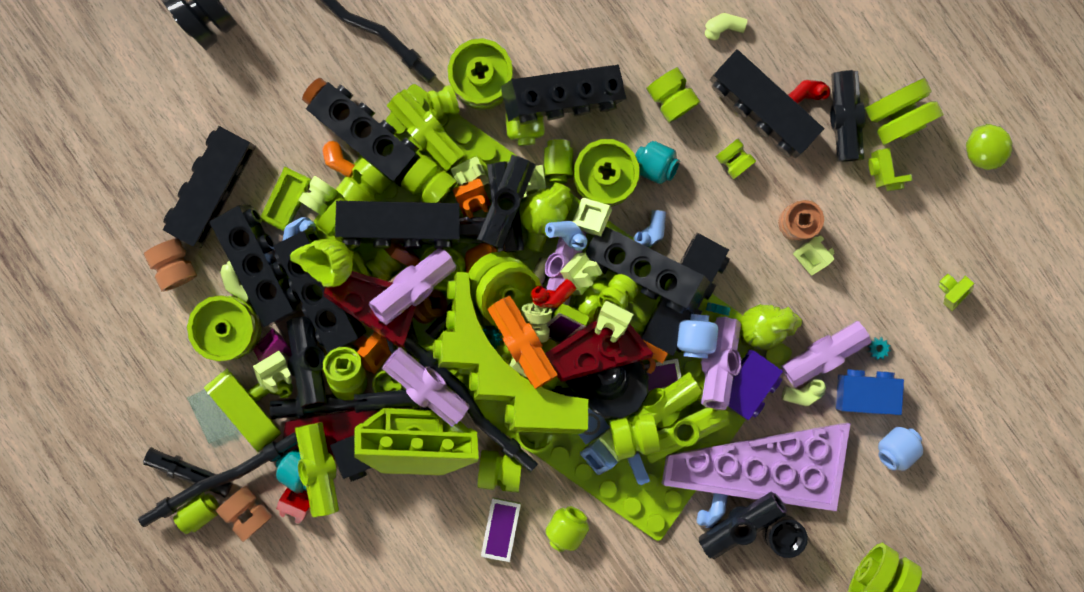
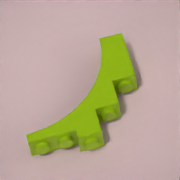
(495, 379)

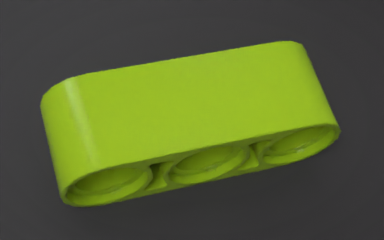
(242, 410)

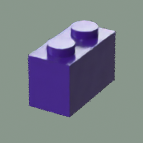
(752, 385)

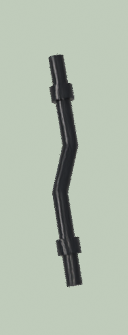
(409, 57)
(510, 447)
(169, 505)

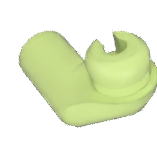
(232, 282)
(807, 395)

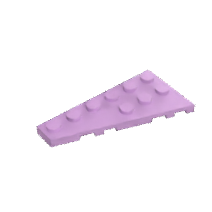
(797, 466)

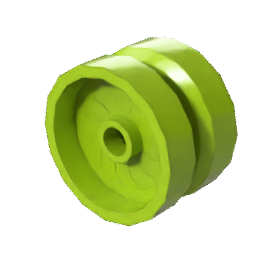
(477, 57)
(904, 112)
(610, 156)
(498, 277)
(206, 328)
(885, 572)

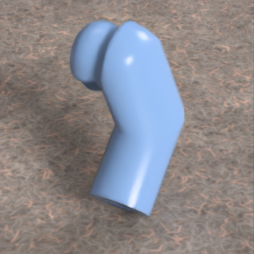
(297, 226)
(568, 232)
(654, 232)
(715, 513)

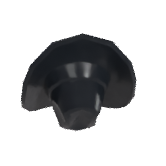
(614, 391)

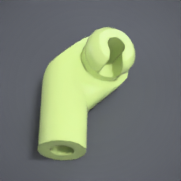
(723, 22)

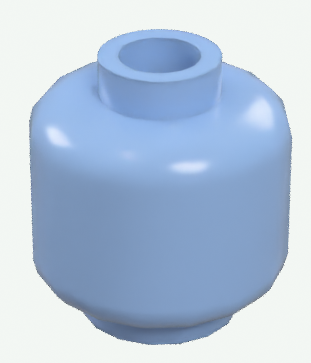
(697, 336)
(900, 448)

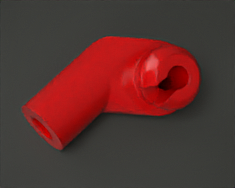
(810, 90)
(552, 298)

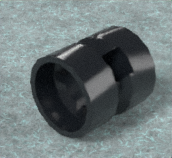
(786, 537)

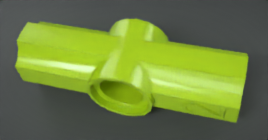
(425, 130)
(668, 402)
(702, 424)
(317, 469)

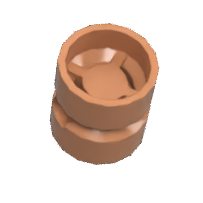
(801, 220)
(170, 265)
(238, 504)

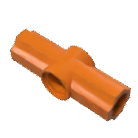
(522, 342)

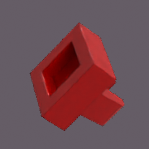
(294, 504)

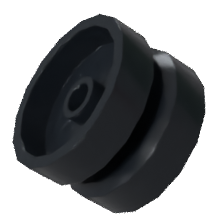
(196, 14)

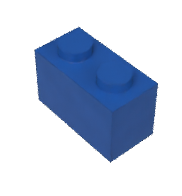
(870, 394)

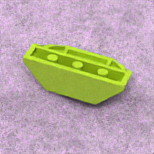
(414, 443)

